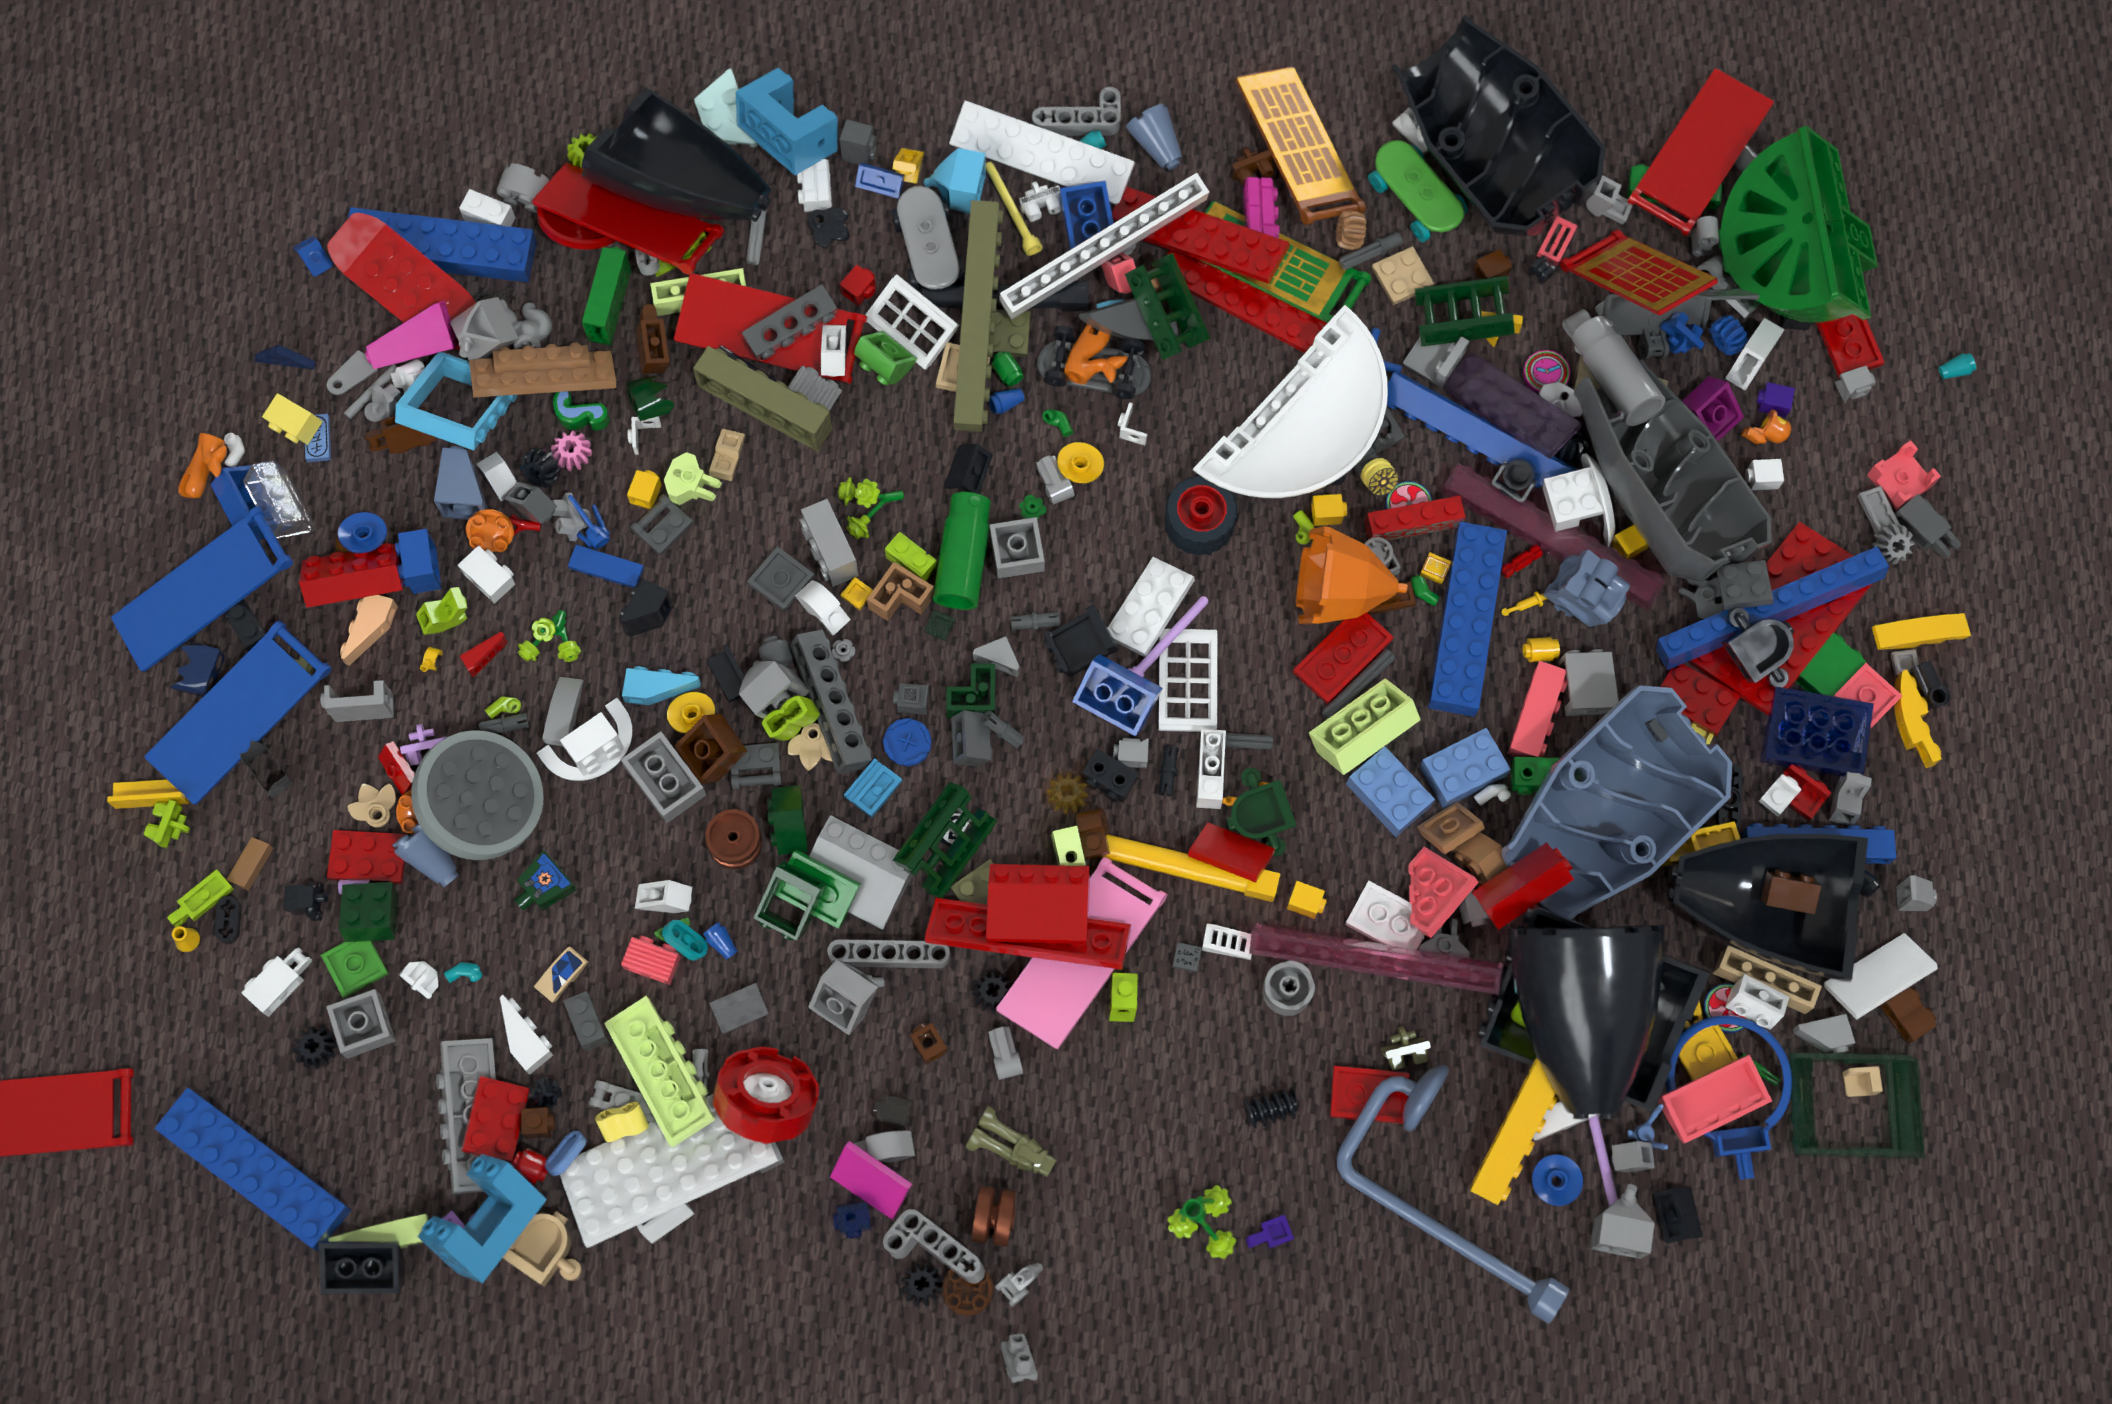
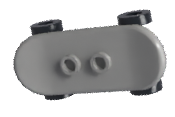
(928, 239)

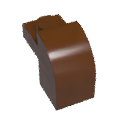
(1093, 832)

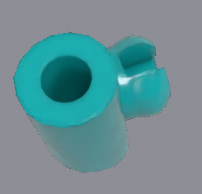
(464, 969)

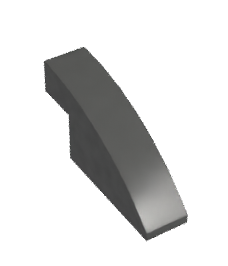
(1121, 320)

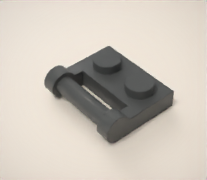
(667, 530)
(758, 758)

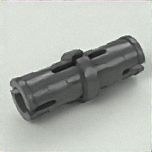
(1035, 621)

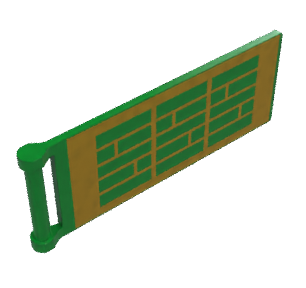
(1304, 276)

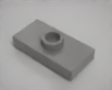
(1877, 508)

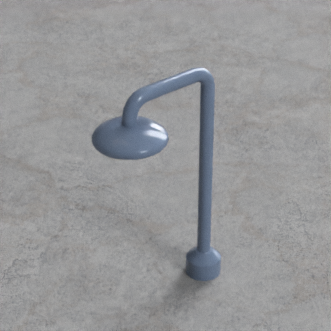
(1543, 1296)

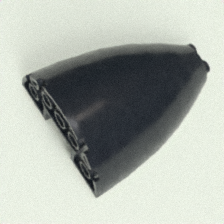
(674, 164)
(1725, 887)
(1589, 1007)

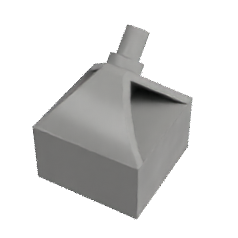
(483, 329)
(769, 687)
(844, 995)
(1623, 1228)

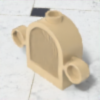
(543, 1249)

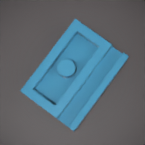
(873, 788)

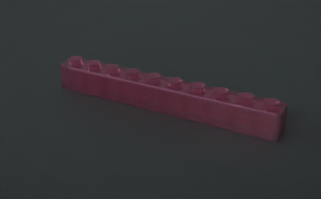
(1537, 528)
(1376, 958)

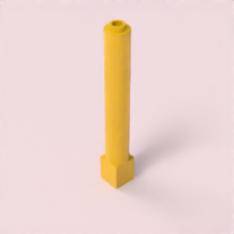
(1183, 866)

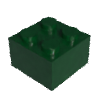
(368, 912)

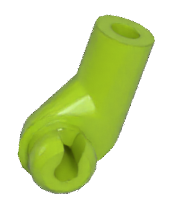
(1304, 529)
(503, 704)

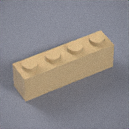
(1735, 963)

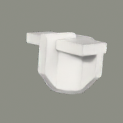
(406, 374)
(420, 977)

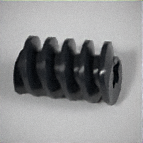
(1271, 1107)

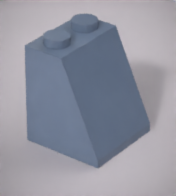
(458, 486)

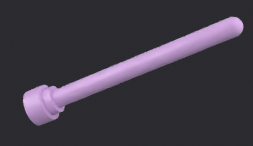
(1170, 637)
(1603, 1160)

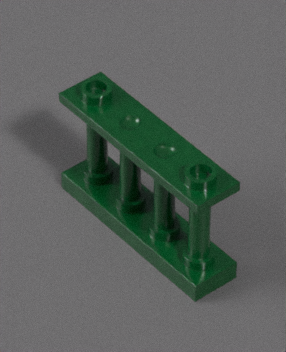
(1180, 300)
(1470, 329)

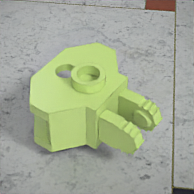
(686, 480)

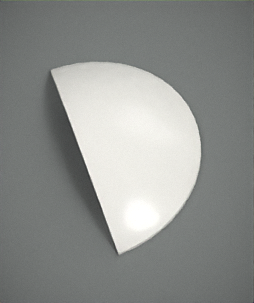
(1311, 423)

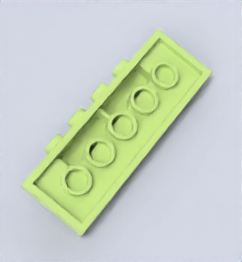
(661, 1071)

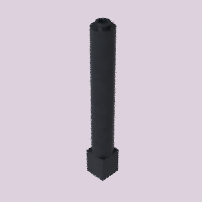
(1070, 298)

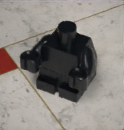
(305, 899)

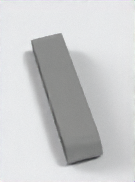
(877, 948)

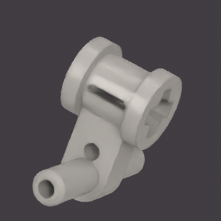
(1015, 1286)

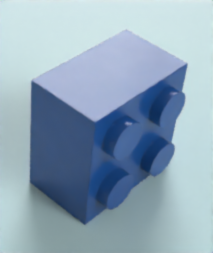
(419, 561)

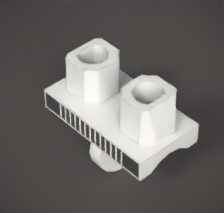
(1039, 198)

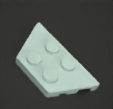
(718, 110)

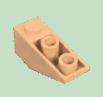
(371, 622)

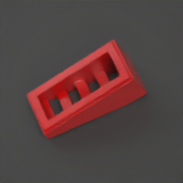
(482, 654)

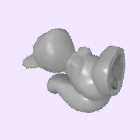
(533, 329)

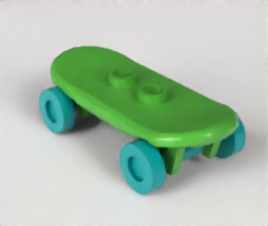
(1418, 187)

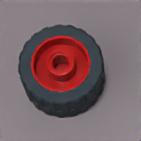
(1200, 516)

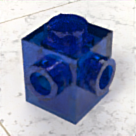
(852, 1220)

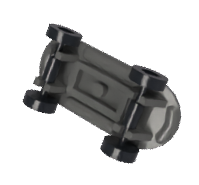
(1130, 379)

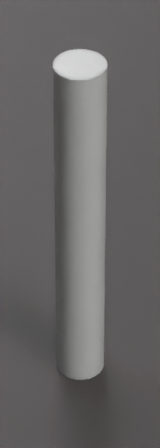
(367, 395)

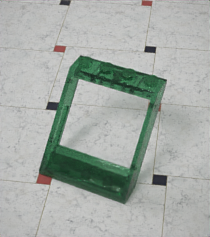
(1902, 1102)

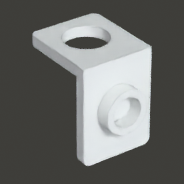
(637, 424)
(1126, 432)

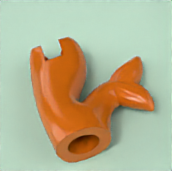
(1087, 345)
(206, 459)

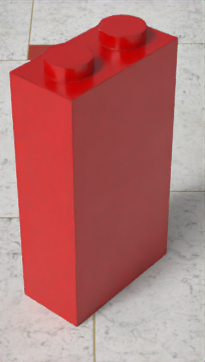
(1524, 885)

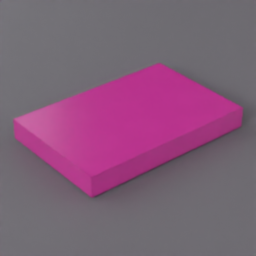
(870, 1180)

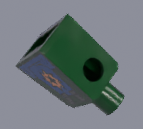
(543, 884)

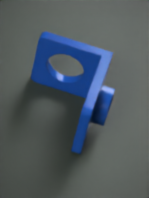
(313, 256)

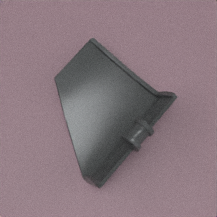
(1653, 342)

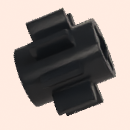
(545, 1092)

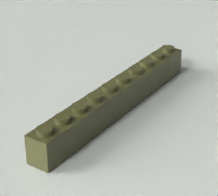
(976, 316)

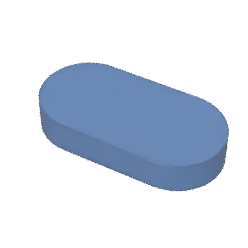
(565, 1153)

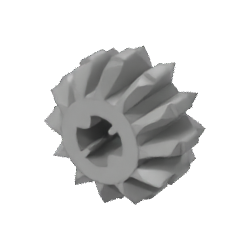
(1901, 540)

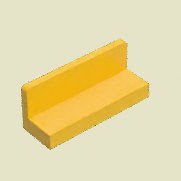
(144, 794)

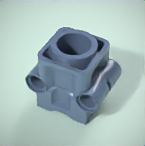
(1588, 589)

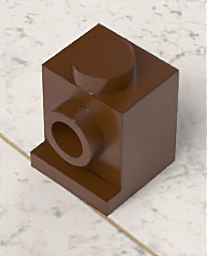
(925, 1032)

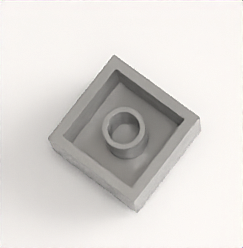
(1017, 547)
(360, 1023)

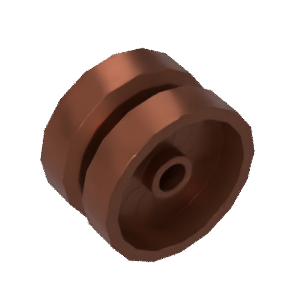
(721, 834)
(994, 1216)

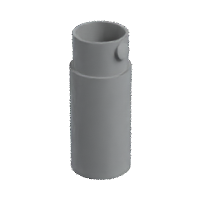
(1618, 370)

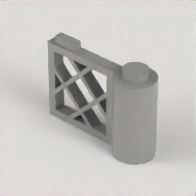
(1725, 281)

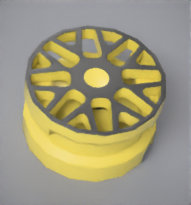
(1379, 476)

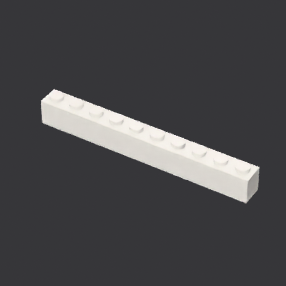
(1103, 246)

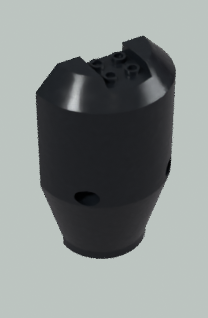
(1502, 131)

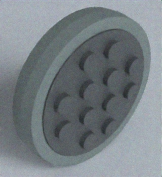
(477, 795)

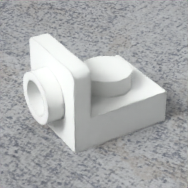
(1780, 794)

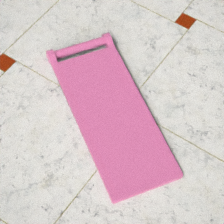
(1055, 994)

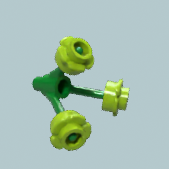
(544, 630)

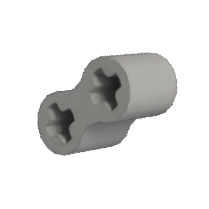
(1704, 236)

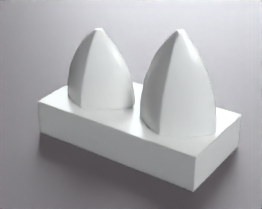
(1409, 129)

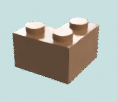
(899, 587)
(1481, 857)

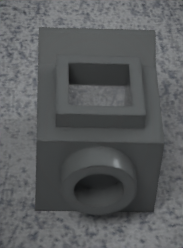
(911, 698)

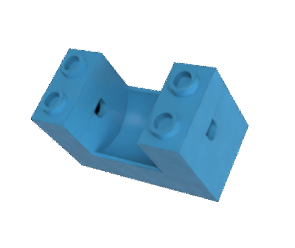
(767, 116)
(494, 1226)

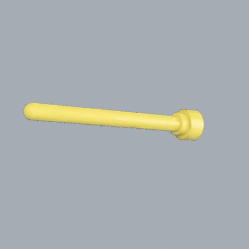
(1031, 244)

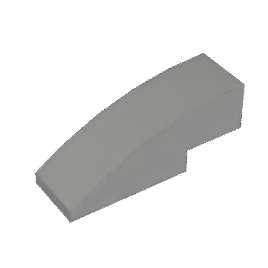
(562, 710)

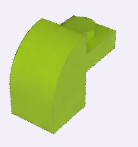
(444, 613)

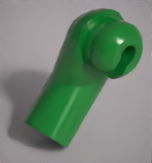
(1058, 419)
(1422, 591)

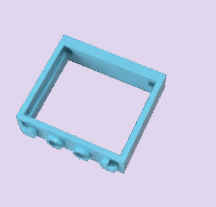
(412, 417)

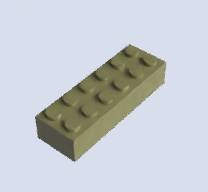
(763, 398)

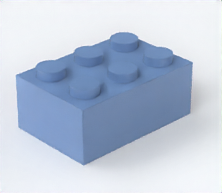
(1464, 768)
(1390, 791)

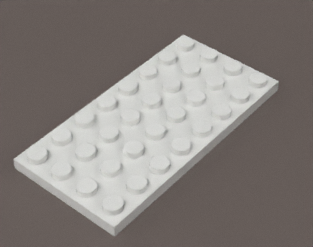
(645, 1176)

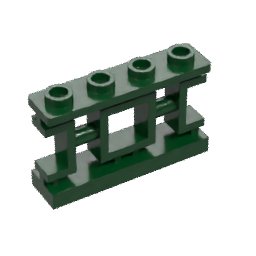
(932, 830)

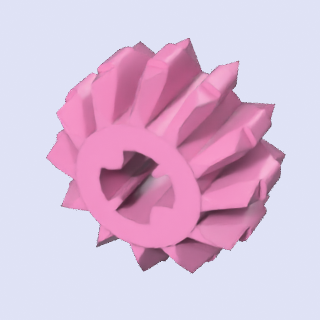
(575, 442)

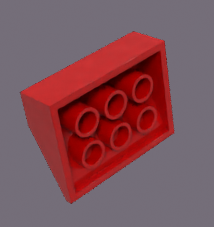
(1038, 903)

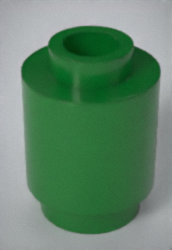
(1007, 368)

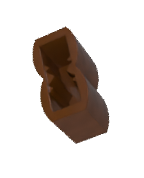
(1909, 1015)

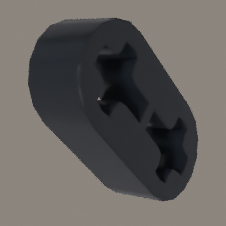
(234, 920)

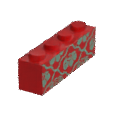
(1415, 519)

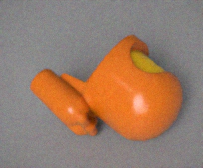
(1772, 428)

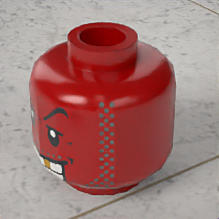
(530, 1165)

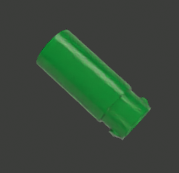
(962, 552)

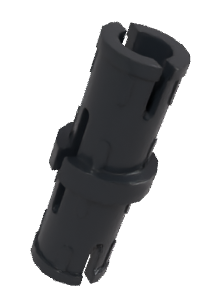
(1168, 771)

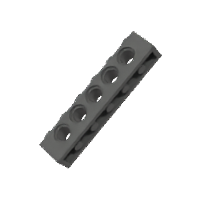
(845, 758)

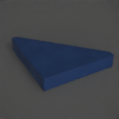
(282, 356)

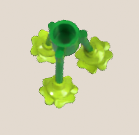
(1194, 1211)

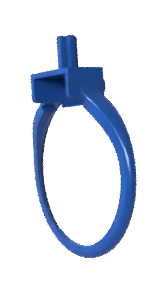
(1749, 1139)

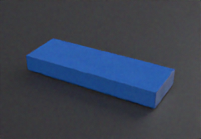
(605, 566)

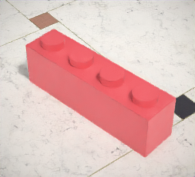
(1537, 711)

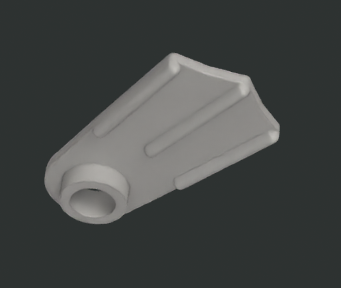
(351, 374)

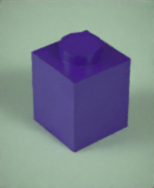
(1776, 398)

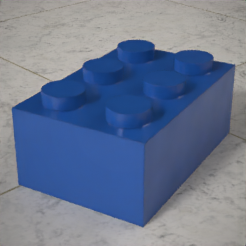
(1085, 211)
(1117, 695)

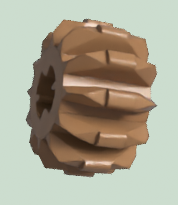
(1351, 230)

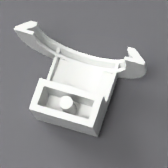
(1580, 496)
(592, 746)

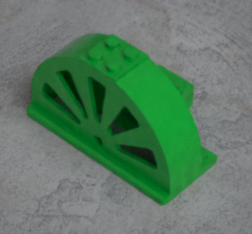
(1794, 233)

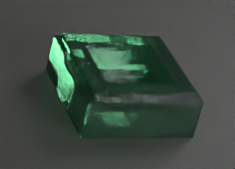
(939, 625)

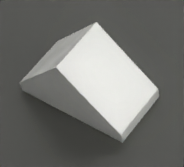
(497, 475)

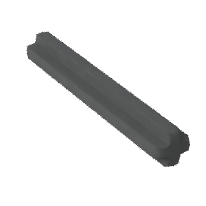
(1359, 683)

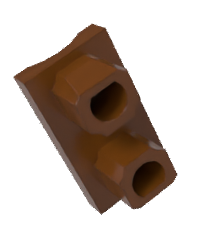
(1252, 163)

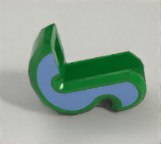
(578, 416)

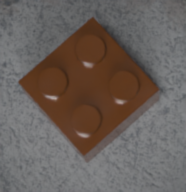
(710, 748)

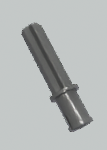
(1371, 250)
(1248, 741)

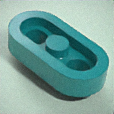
(683, 939)

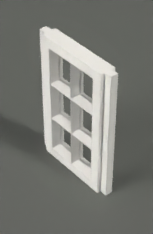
(922, 303)

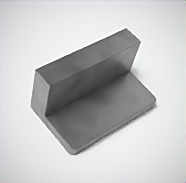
(739, 1008)

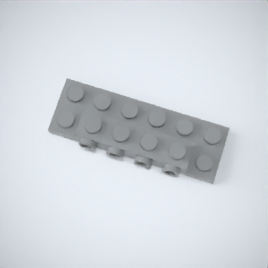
(461, 1067)

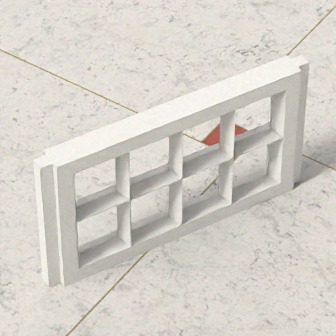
(1189, 724)

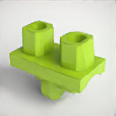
(170, 826)

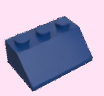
(235, 496)

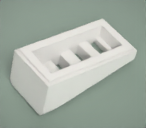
(1208, 947)

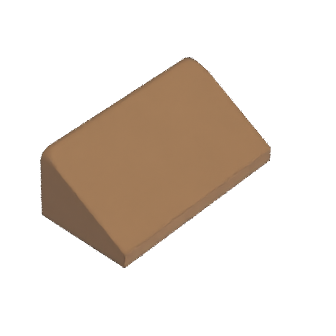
(250, 863)

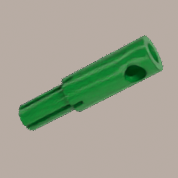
(1759, 1067)

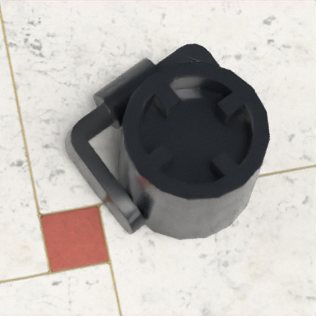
(1517, 476)

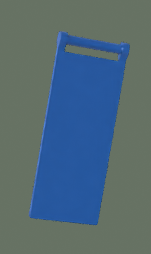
(199, 591)
(234, 713)

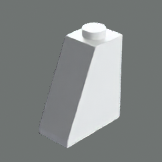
(1754, 354)

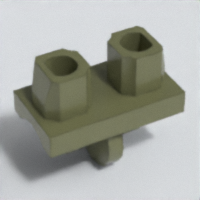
(1395, 1052)

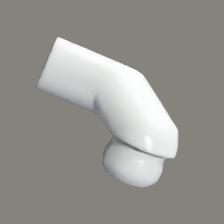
(236, 449)

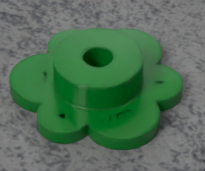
(1027, 511)

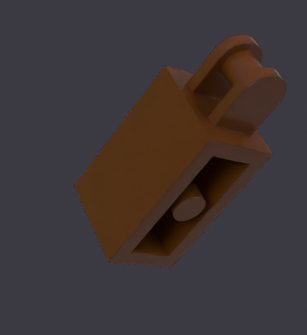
(652, 342)
(397, 437)

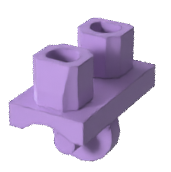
(413, 751)

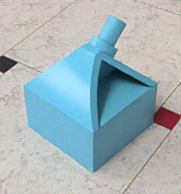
(960, 178)

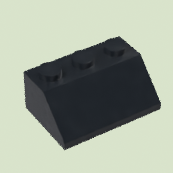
(361, 1267)

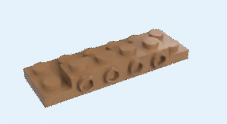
(542, 371)

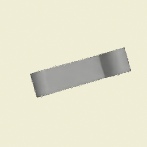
(1077, 115)
(939, 1248)

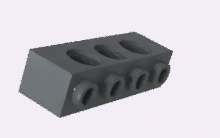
(795, 310)

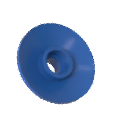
(362, 525)
(1569, 1175)

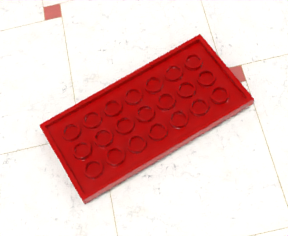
(1796, 558)

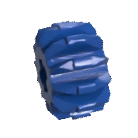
(1728, 335)

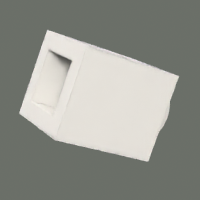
(1765, 474)

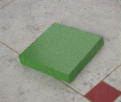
(354, 966)

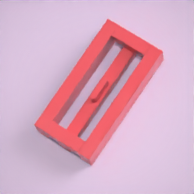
(1566, 224)

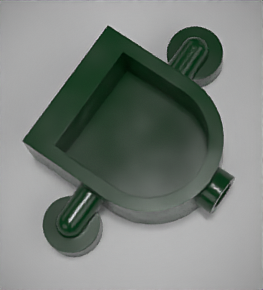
(1262, 811)

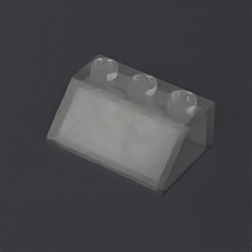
(279, 499)

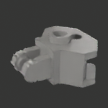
(1553, 394)

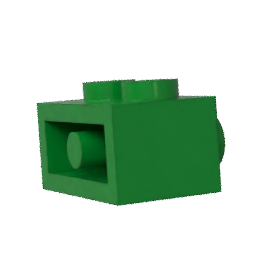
(1529, 773)

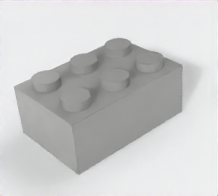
(828, 543)
(663, 777)

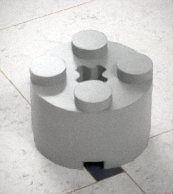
(520, 186)
(1274, 988)

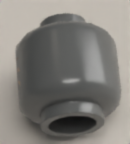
(776, 650)

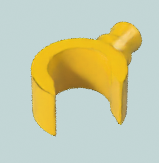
(430, 659)

